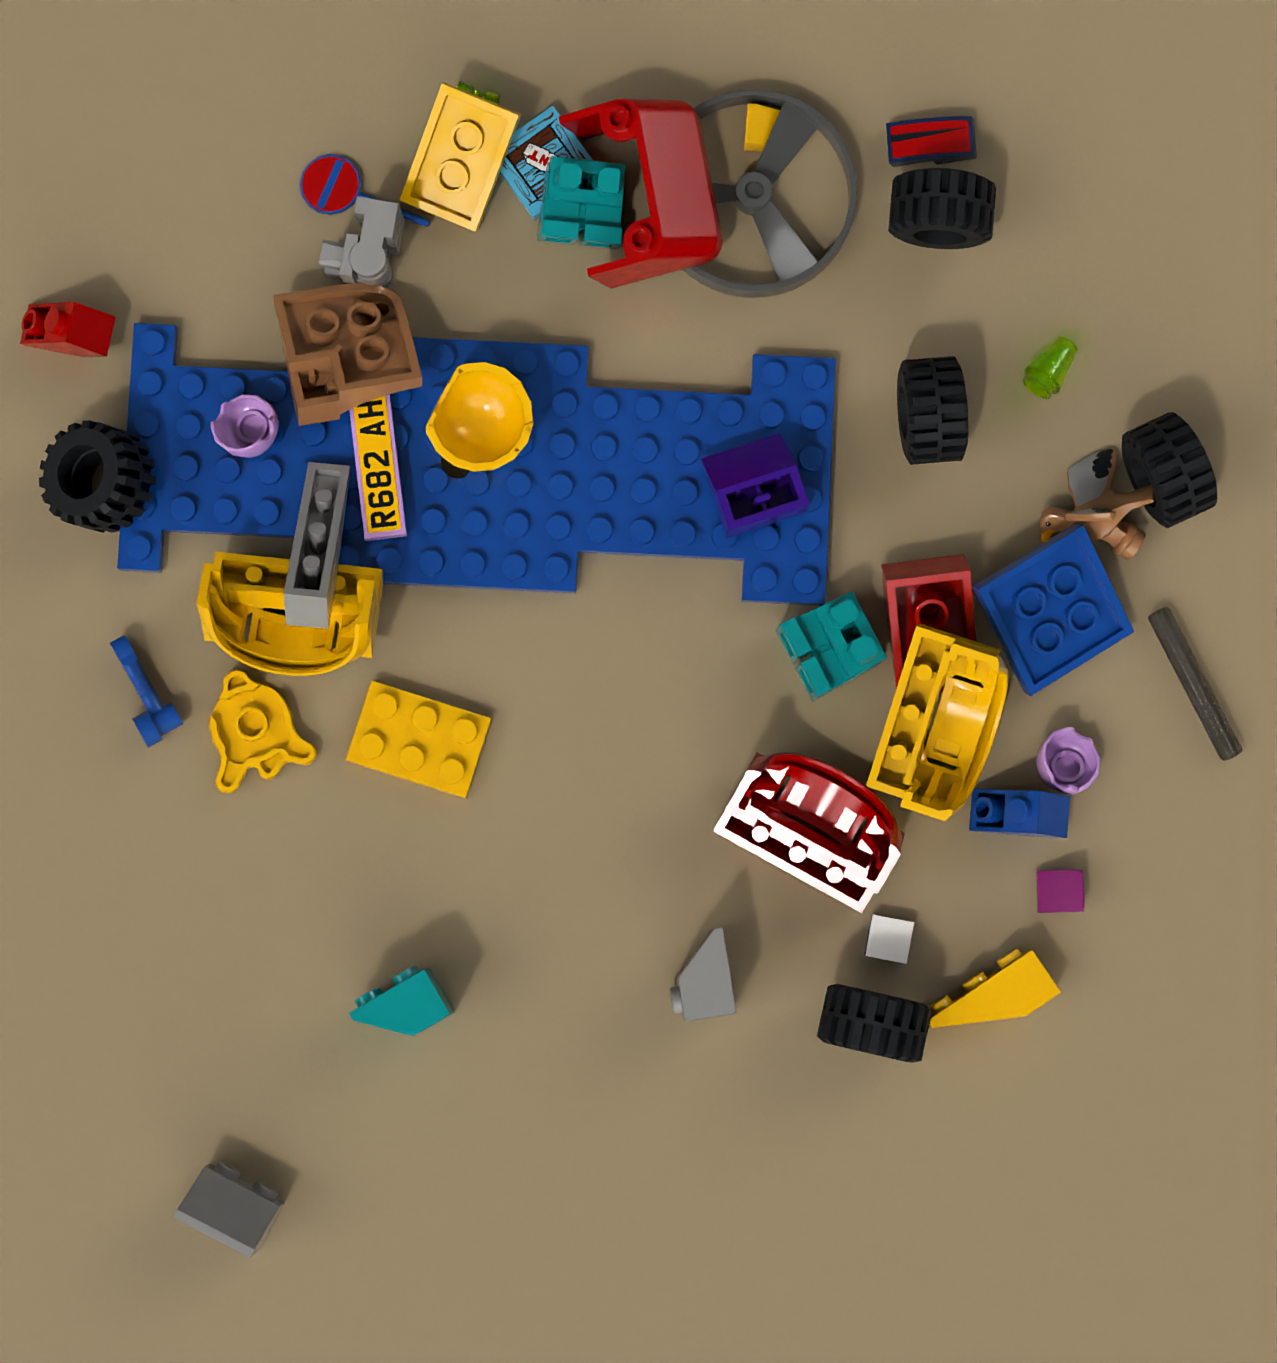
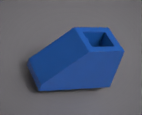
(1019, 813)

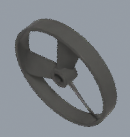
(753, 192)

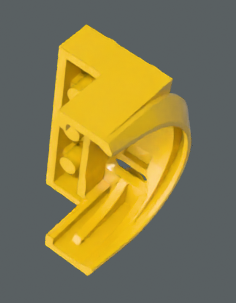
(247, 583)
(961, 729)

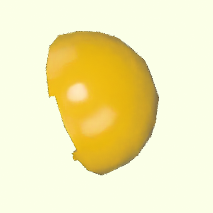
(481, 418)

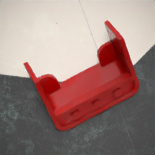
(677, 183)

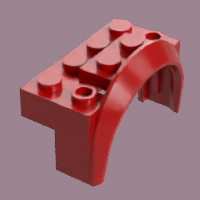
(827, 801)

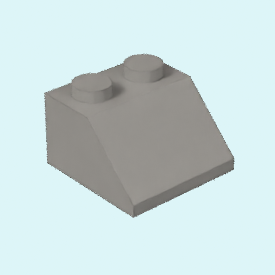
(705, 982)
(230, 1208)

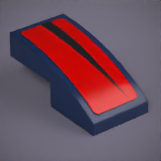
(931, 140)

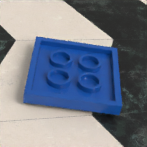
(1053, 609)

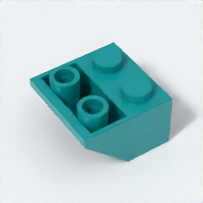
(407, 1007)

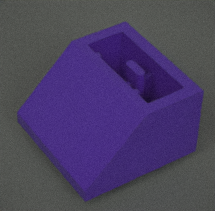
(755, 485)

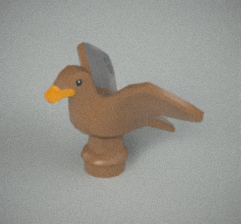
(1099, 506)

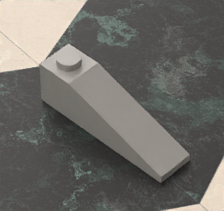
(316, 546)

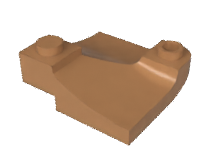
(344, 349)

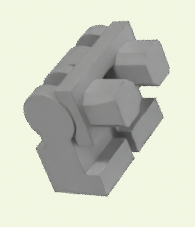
(369, 256)

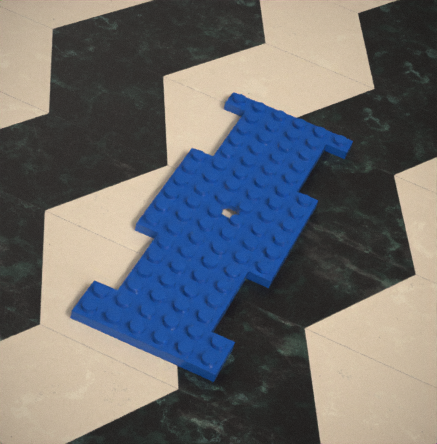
(596, 476)

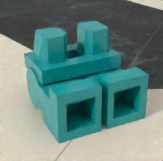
(585, 182)
(848, 632)

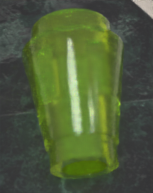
(1050, 368)

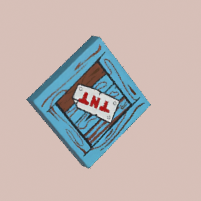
(531, 151)

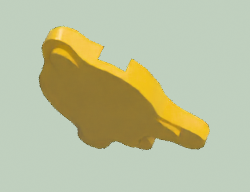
(254, 730)

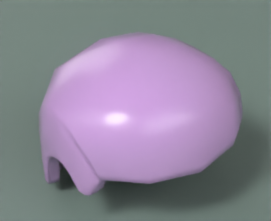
(245, 426)
(1068, 761)

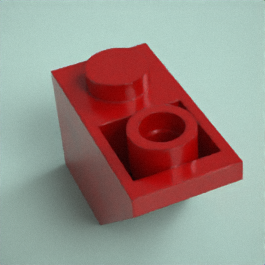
(67, 329)

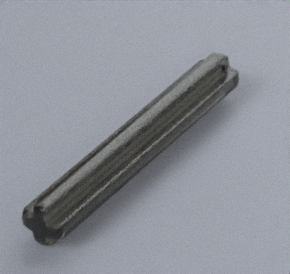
(1195, 683)

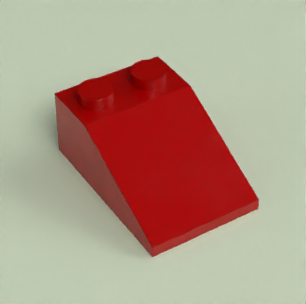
(930, 594)

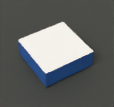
(889, 939)

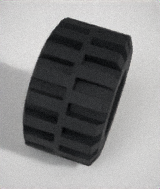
(942, 208)
(932, 410)
(1175, 464)
(71, 469)
(874, 1023)

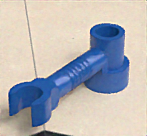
(158, 718)

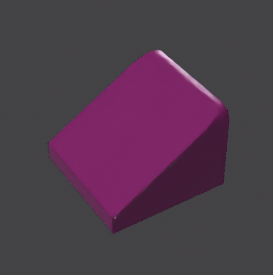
(1060, 891)

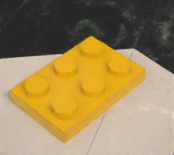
(460, 156)
(418, 739)

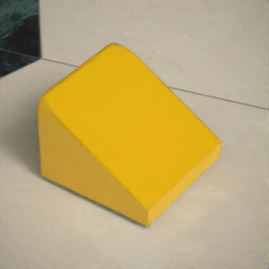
(758, 126)

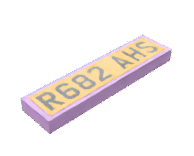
(378, 469)

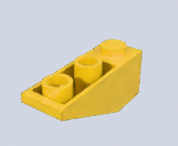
(1006, 993)

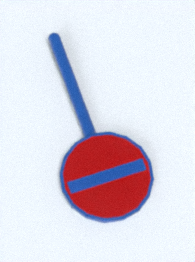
(332, 186)

